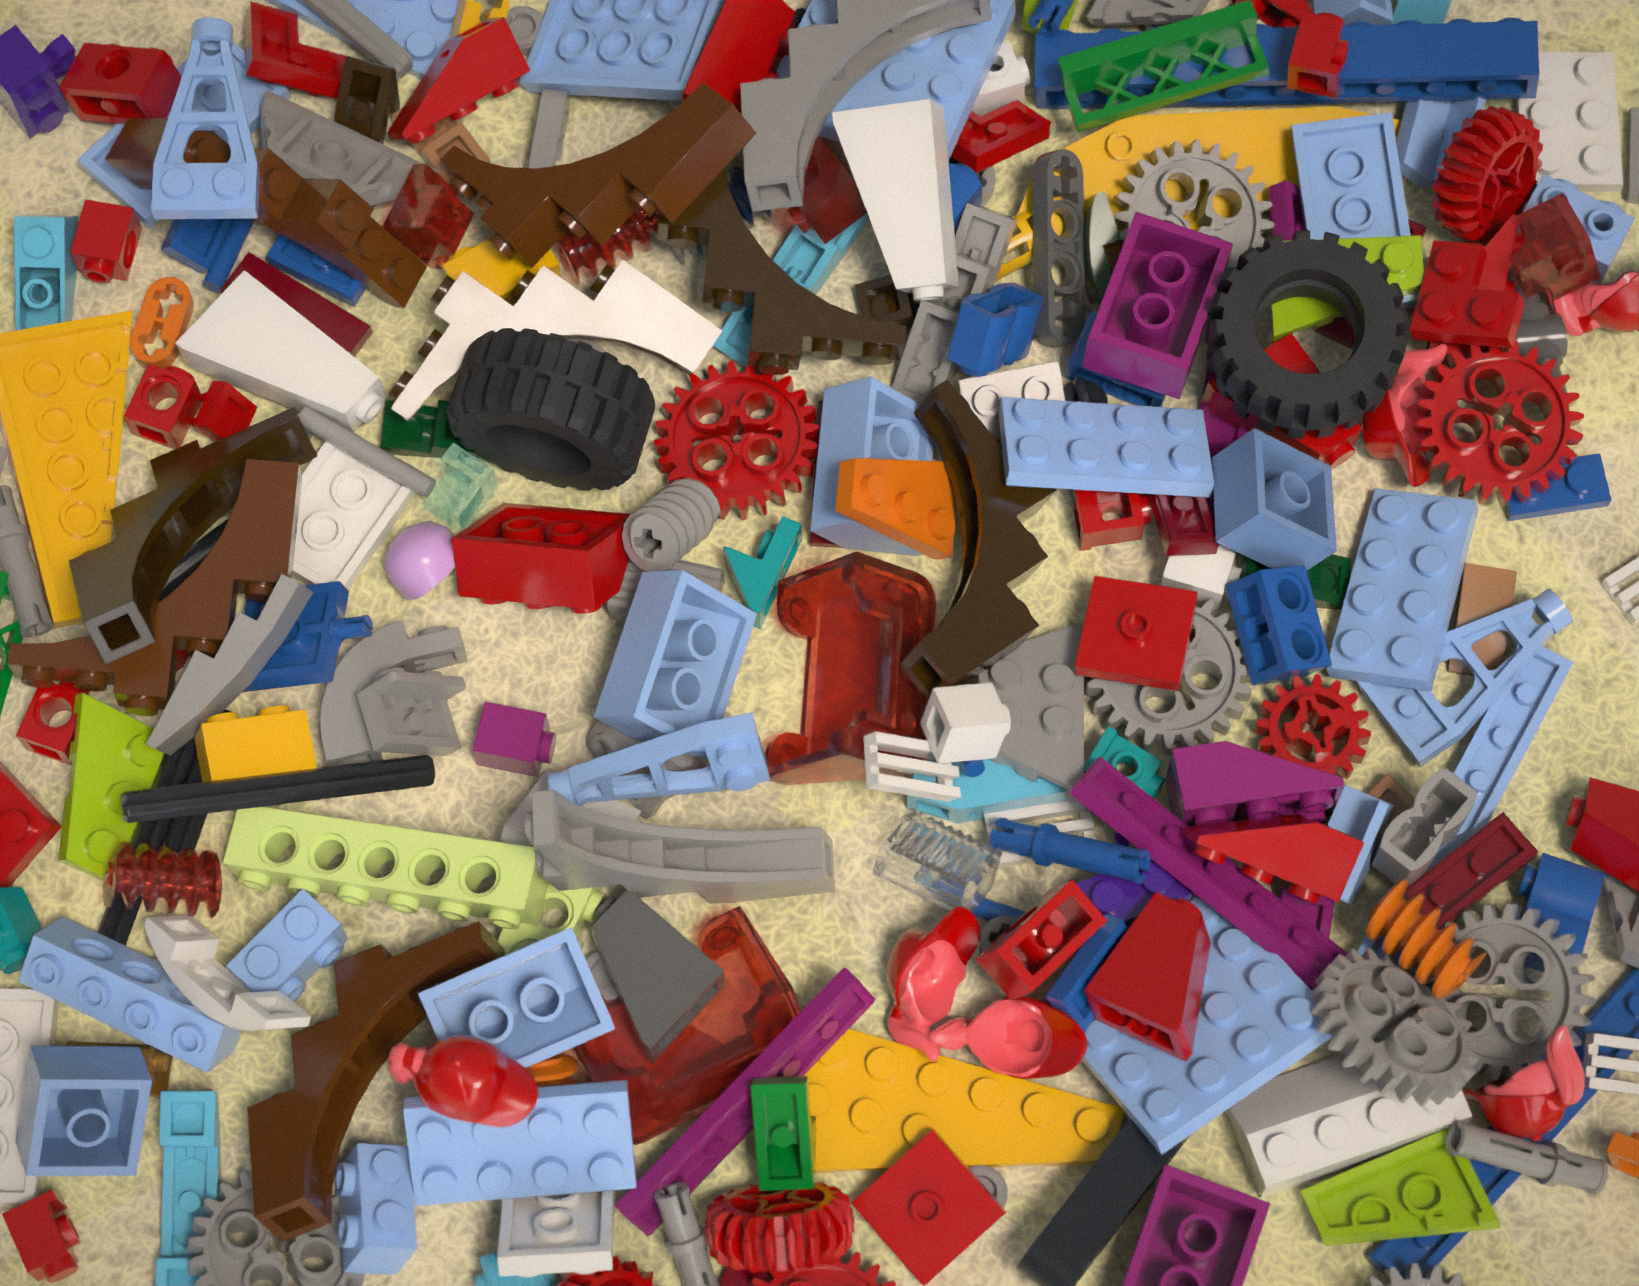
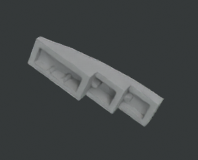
(980, 251)
(215, 683)

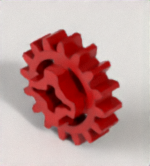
(1308, 707)

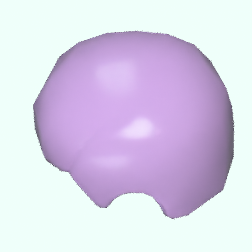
(420, 558)

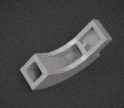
(389, 647)

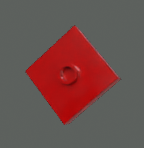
(1136, 633)
(929, 1207)

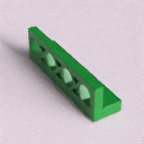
(1159, 50)

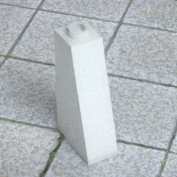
(906, 189)
(280, 355)

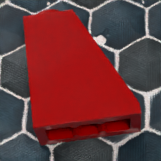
(1289, 354)
(1607, 829)
(1156, 977)

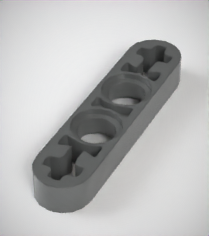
(1065, 249)

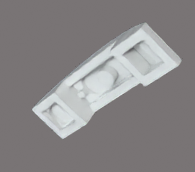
(188, 956)

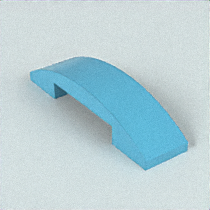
(189, 1176)

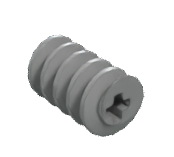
(670, 524)

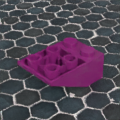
(1238, 784)

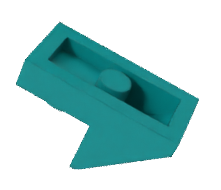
(758, 579)

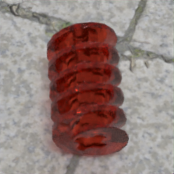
(586, 251)
(163, 876)

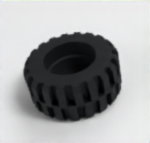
(1315, 271)
(551, 409)

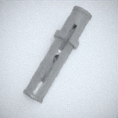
(22, 579)
(1546, 1162)

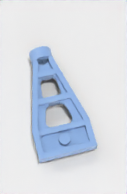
(207, 189)
(1431, 728)
(730, 745)

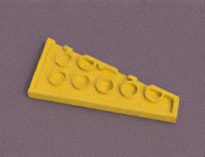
(64, 440)
(884, 1097)

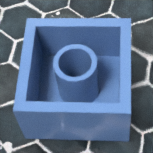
(1273, 502)
(83, 1111)

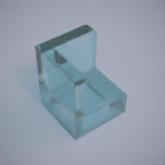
(462, 490)

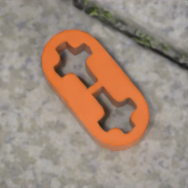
(151, 320)

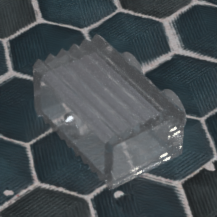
(937, 862)

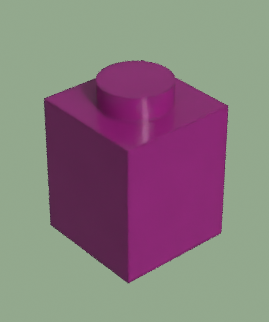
(513, 739)

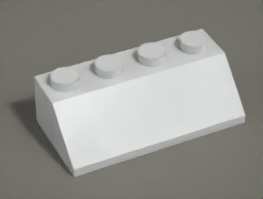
(1328, 1122)

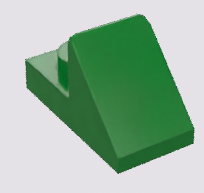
(784, 1133)

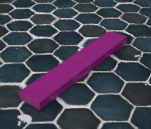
(1221, 886)
(732, 1113)

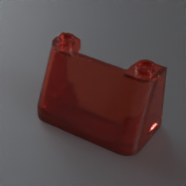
(858, 629)
(713, 1047)

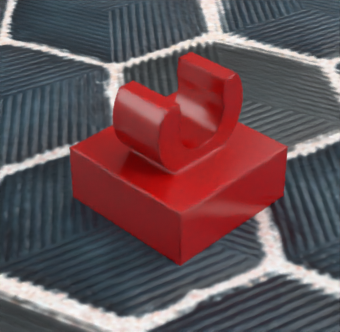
(222, 411)

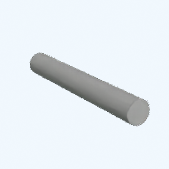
(367, 452)

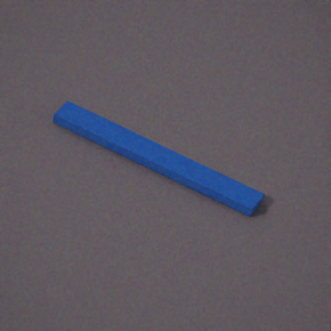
(1614, 1017)

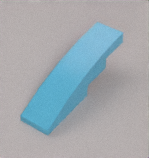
(807, 263)

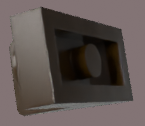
(367, 97)

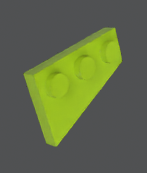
(1400, 255)
(106, 761)
(1401, 1196)

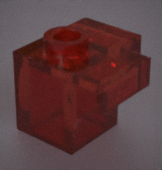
(428, 217)
(1554, 251)

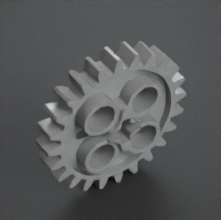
(1222, 178)
(1209, 653)
(1509, 943)
(1421, 1056)
(237, 1266)

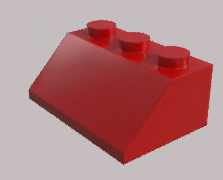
(743, 47)
(542, 557)

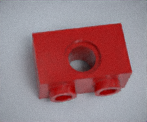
(120, 83)
(1041, 940)

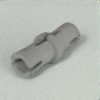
(685, 1236)

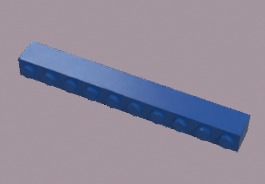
(1381, 65)

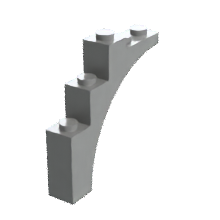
(822, 71)
(725, 866)

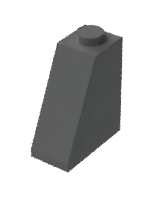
(654, 971)

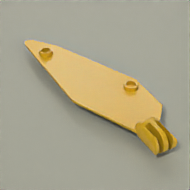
(1110, 154)

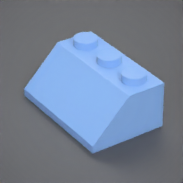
(862, 422)
(674, 657)
(524, 1002)

